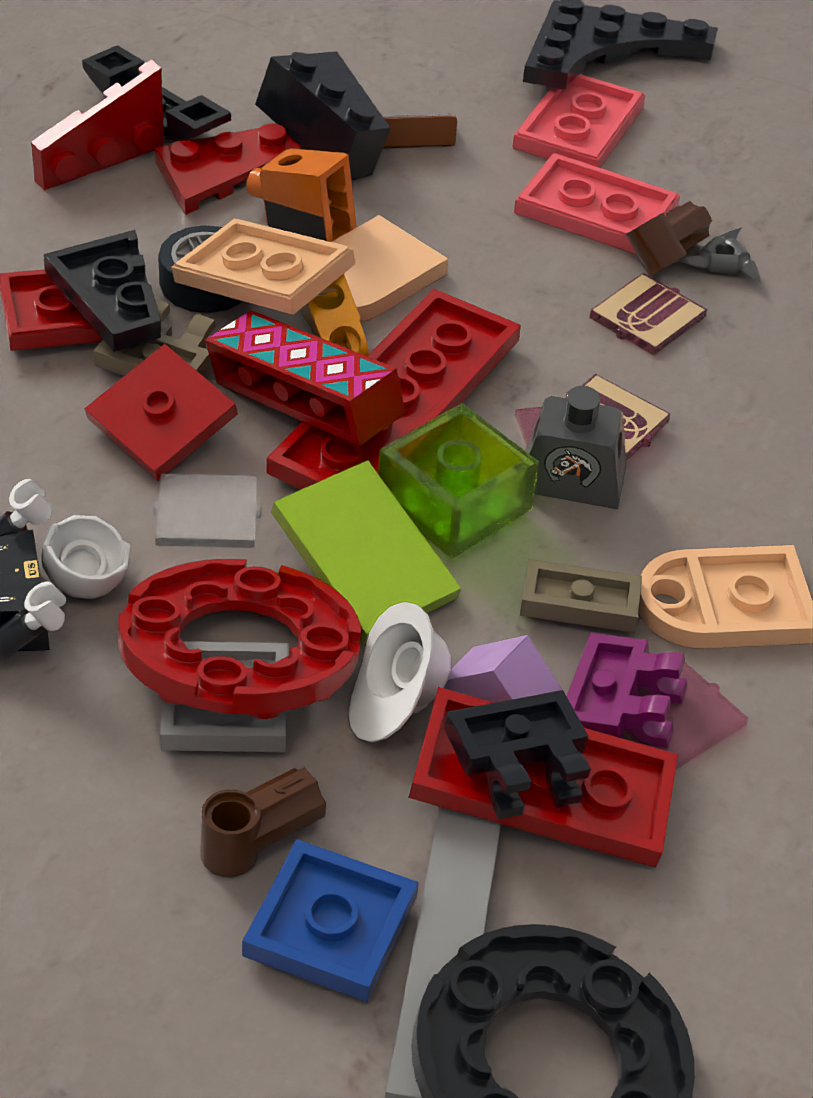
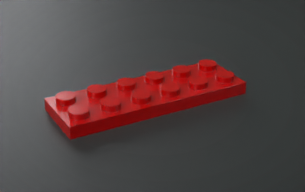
(440, 358)

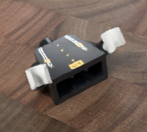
(26, 604)

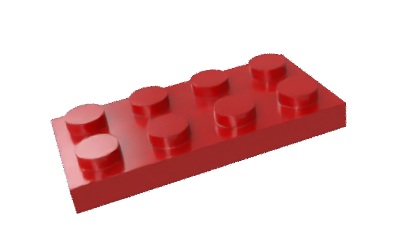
(621, 803)

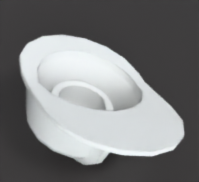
(398, 672)

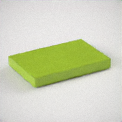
(364, 545)

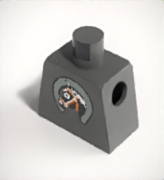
(579, 449)

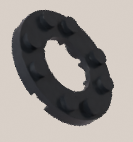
(556, 966)

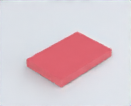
(580, 121)
(592, 201)

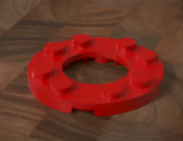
(170, 599)

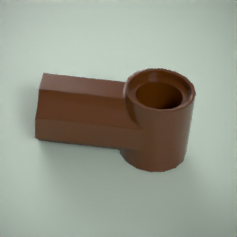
(668, 236)
(243, 823)

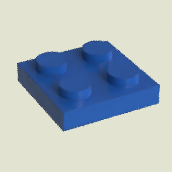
(330, 920)

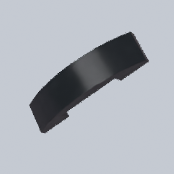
(180, 117)

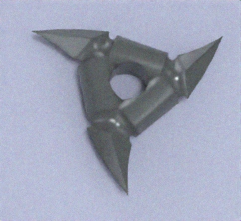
(724, 255)

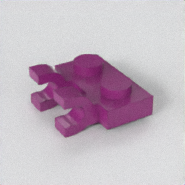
(608, 684)

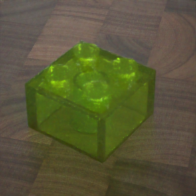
(459, 479)

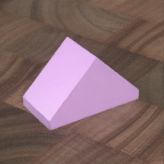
(502, 671)

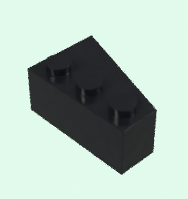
(324, 108)

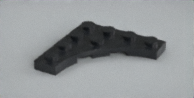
(582, 32)

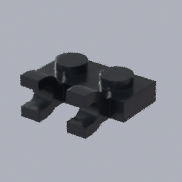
(516, 733)

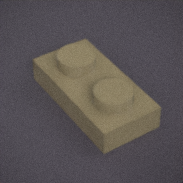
(581, 595)

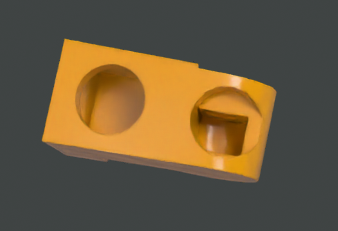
(337, 318)

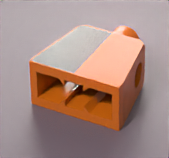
(306, 193)

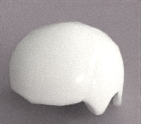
(85, 556)

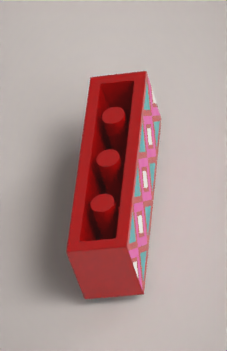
(306, 377)

